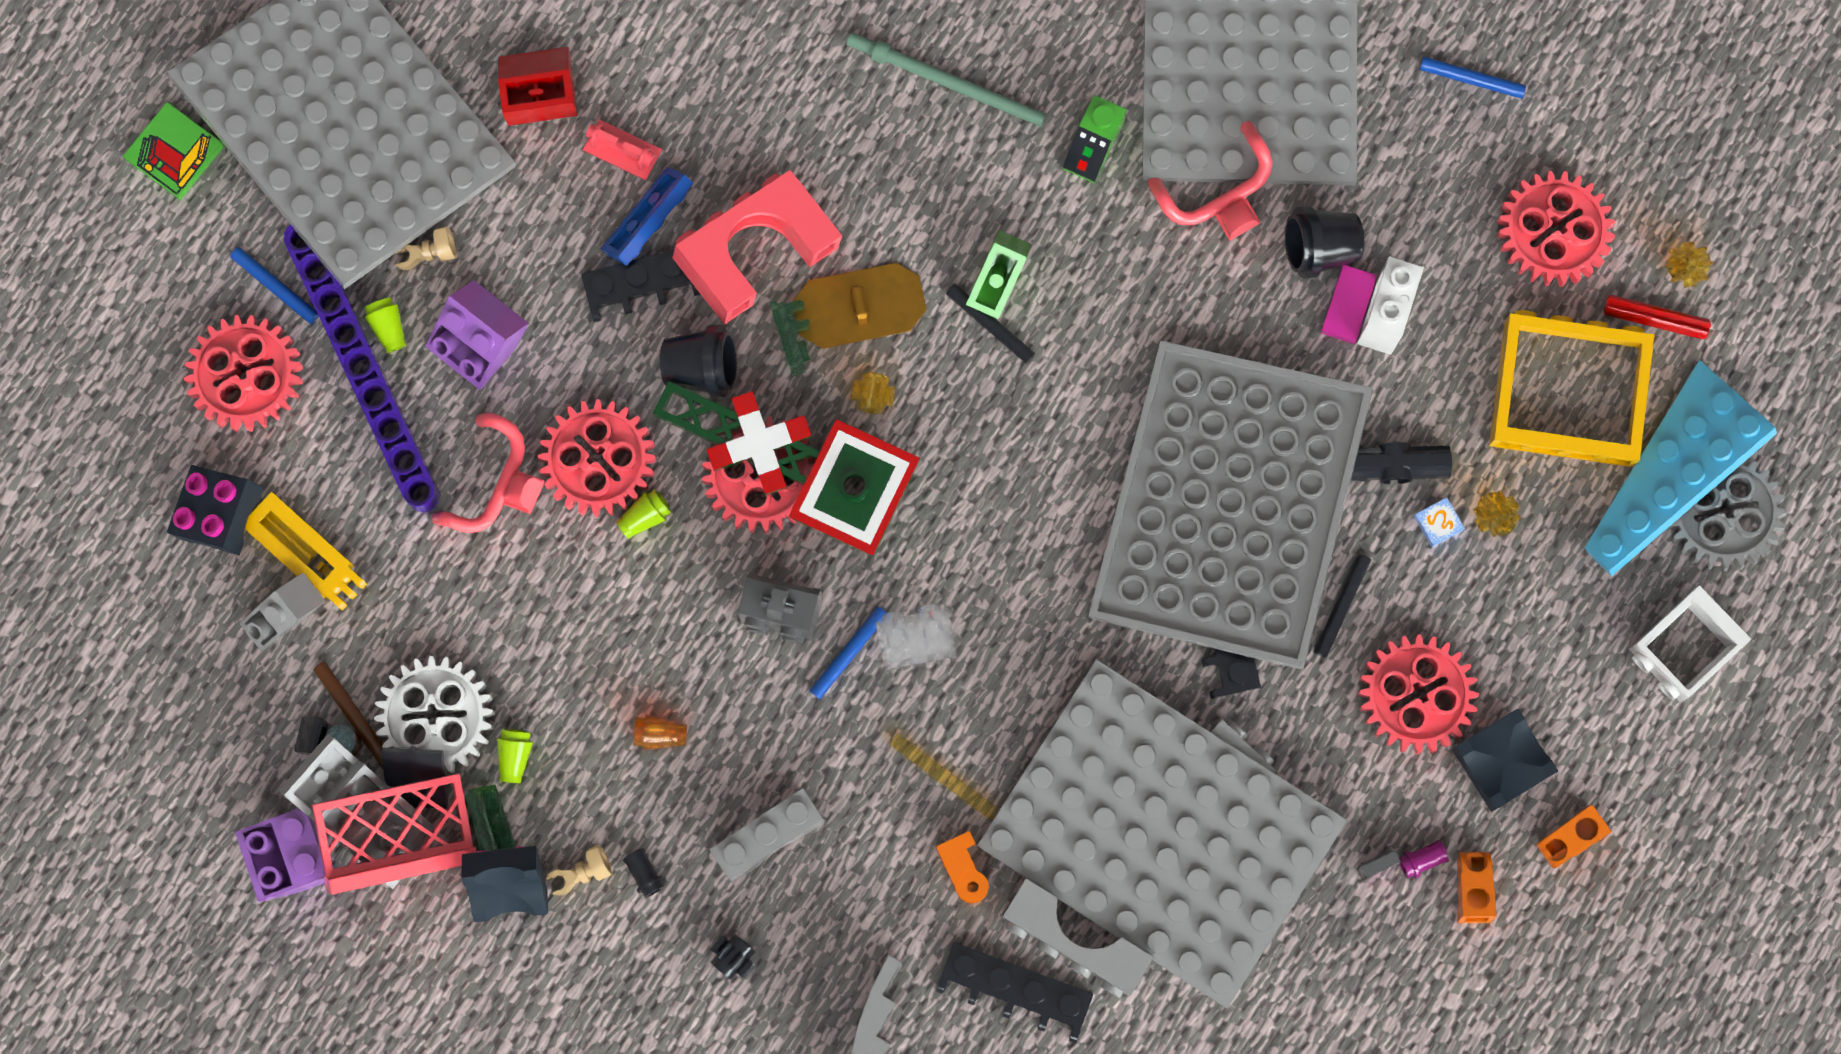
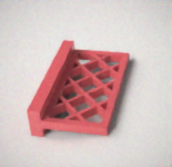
(392, 866)

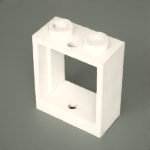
(1390, 305)
(1715, 620)

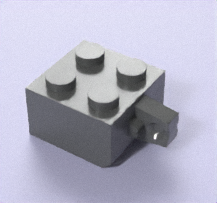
(780, 608)

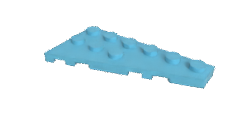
(1691, 452)

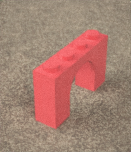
(778, 205)

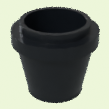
(1322, 240)
(700, 361)

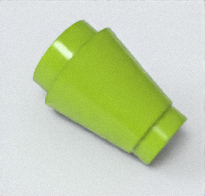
(386, 324)
(644, 514)
(513, 754)

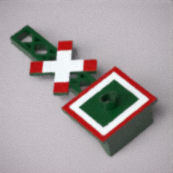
(823, 502)

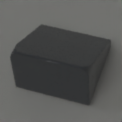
(310, 734)

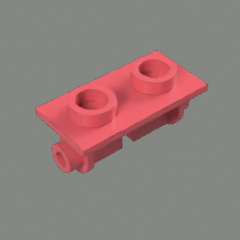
(621, 149)

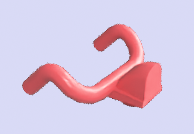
(1232, 207)
(512, 489)

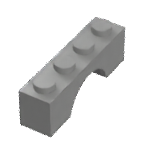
(1035, 914)

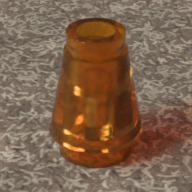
(658, 733)

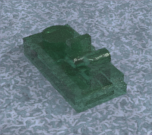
(787, 328)
(488, 819)

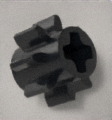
(733, 956)

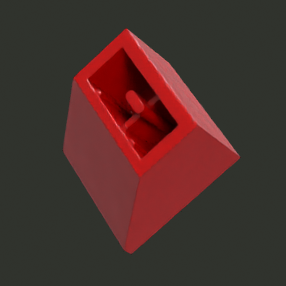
(536, 86)

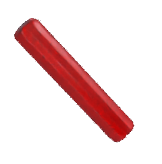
(1657, 317)

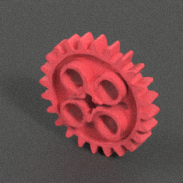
(1575, 253)
(234, 343)
(621, 436)
(733, 493)
(1434, 722)

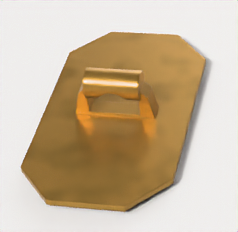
(861, 305)

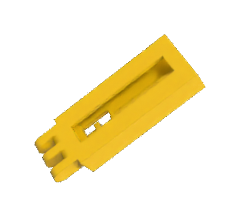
(297, 544)

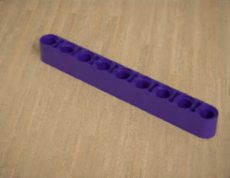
(368, 382)

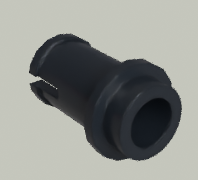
(644, 873)

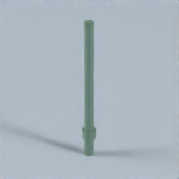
(883, 52)

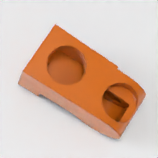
(1573, 836)
(967, 881)
(1475, 888)

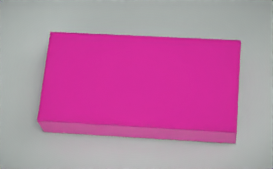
(1348, 304)

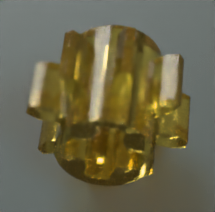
(1688, 264)
(873, 393)
(1497, 514)

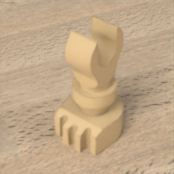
(442, 246)
(596, 865)

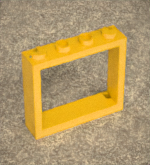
(1562, 445)

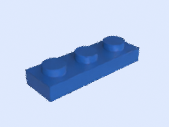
(647, 216)

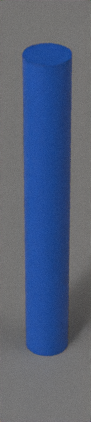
(1472, 77)
(274, 285)
(847, 654)

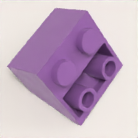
(476, 333)
(282, 855)

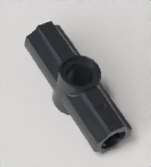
(1402, 463)

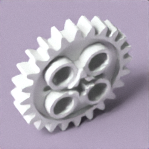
(434, 683)

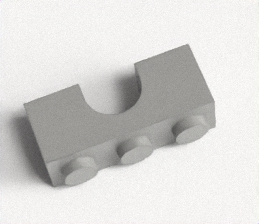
(766, 835)

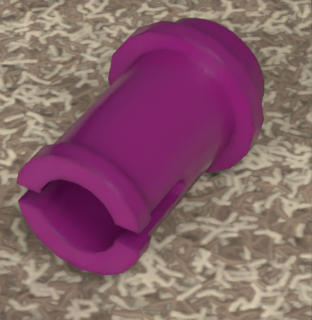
(1423, 859)

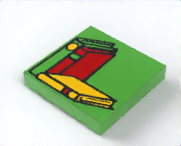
(173, 151)

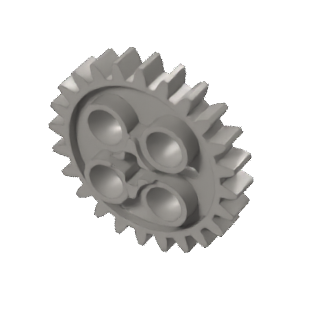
(1735, 542)

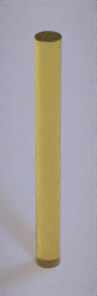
(944, 777)

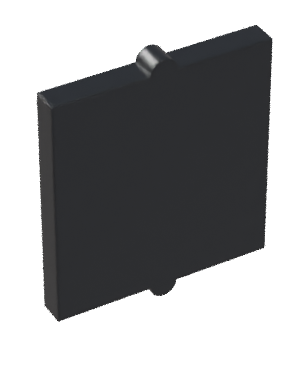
(415, 765)

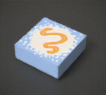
(1439, 522)

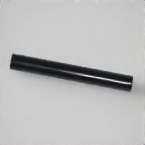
(992, 325)
(1342, 606)

